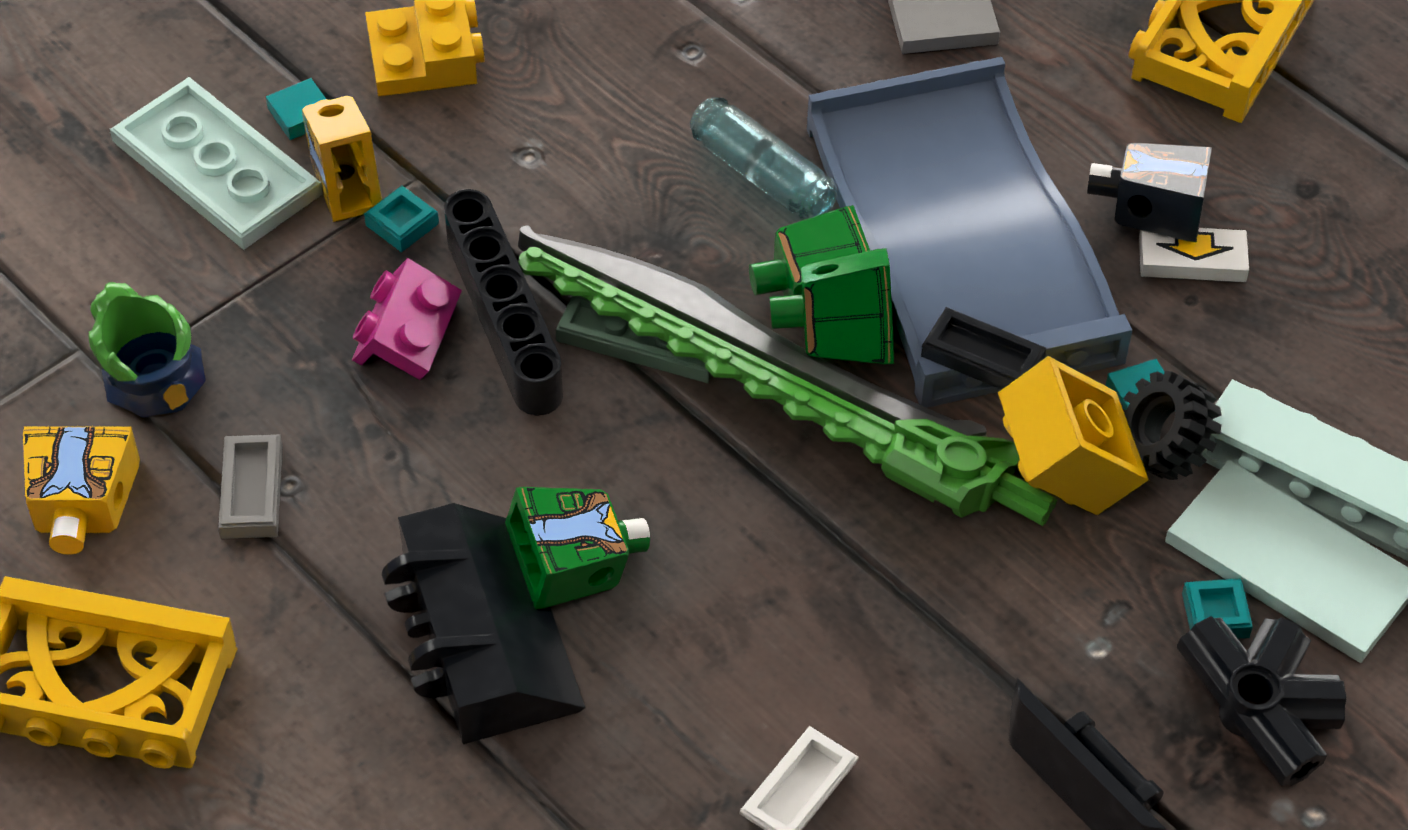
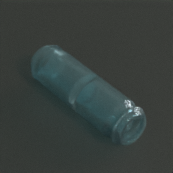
(763, 158)

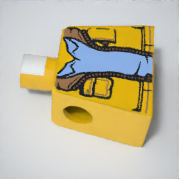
(338, 137)
(77, 480)

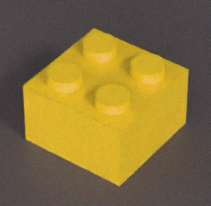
(1071, 436)

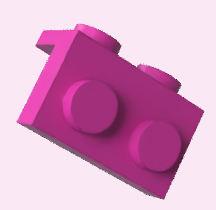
(407, 318)

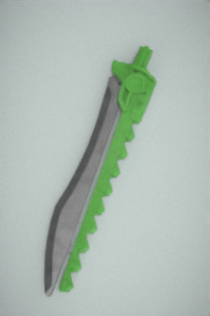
(914, 444)

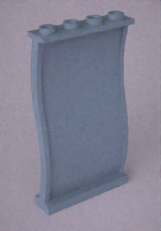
(965, 219)

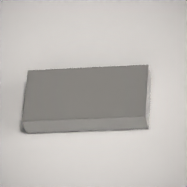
(250, 486)

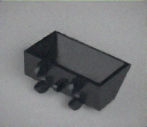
(489, 643)

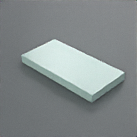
(216, 162)
(1293, 560)

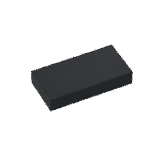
(980, 349)

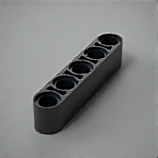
(503, 302)

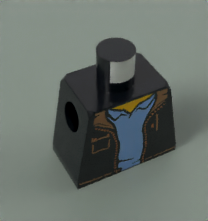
(1156, 188)

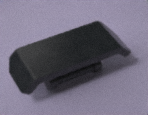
(1082, 766)

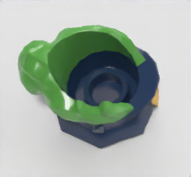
(144, 352)

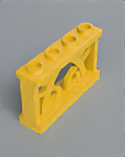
(1233, 78)
(116, 720)

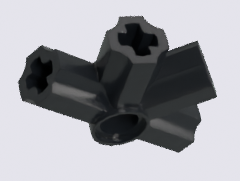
(1267, 674)

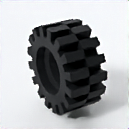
(1189, 431)

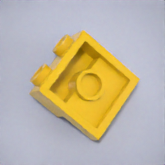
(424, 46)

